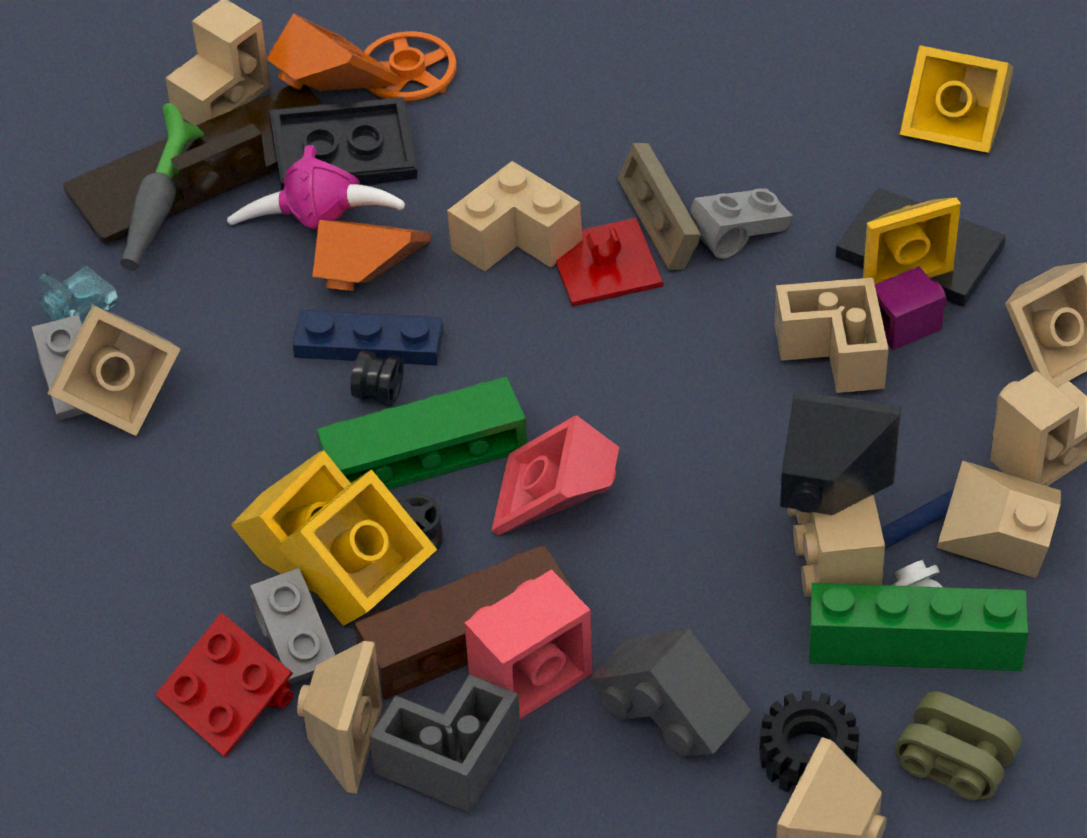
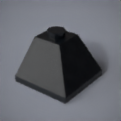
(837, 452)

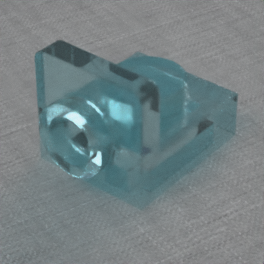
(75, 294)

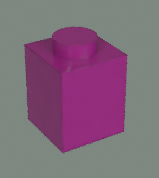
(910, 307)

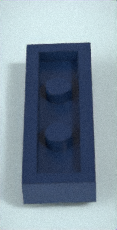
(345, 334)

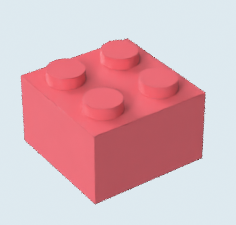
(532, 641)

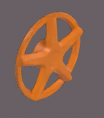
(412, 64)

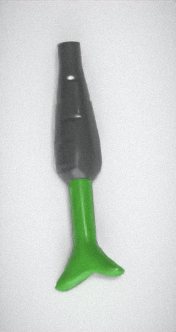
(157, 189)

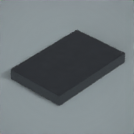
(359, 137)
(974, 253)

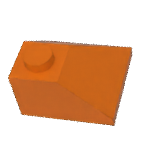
(325, 60)
(361, 251)

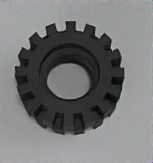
(803, 718)

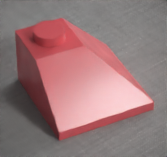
(554, 474)

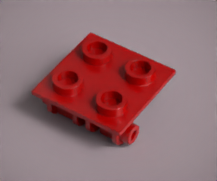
(225, 685)

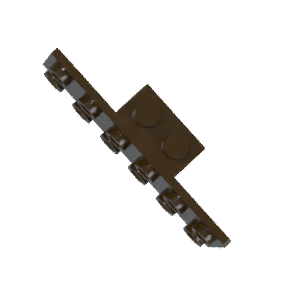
(230, 153)

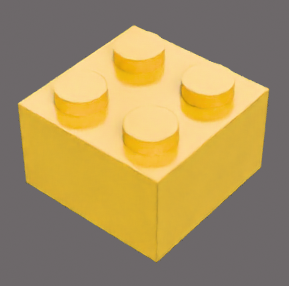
(357, 548)

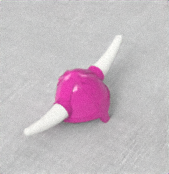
(316, 193)

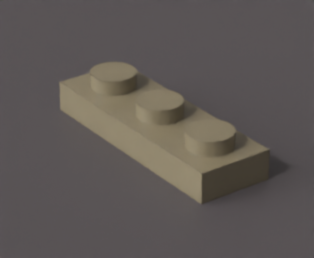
(659, 206)

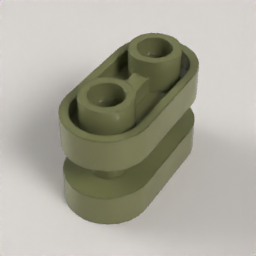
(958, 746)

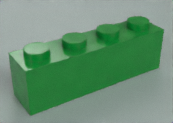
(429, 435)
(917, 626)

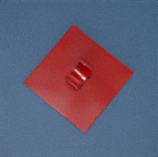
(608, 264)

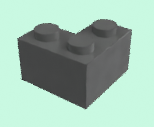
(676, 685)
(451, 752)

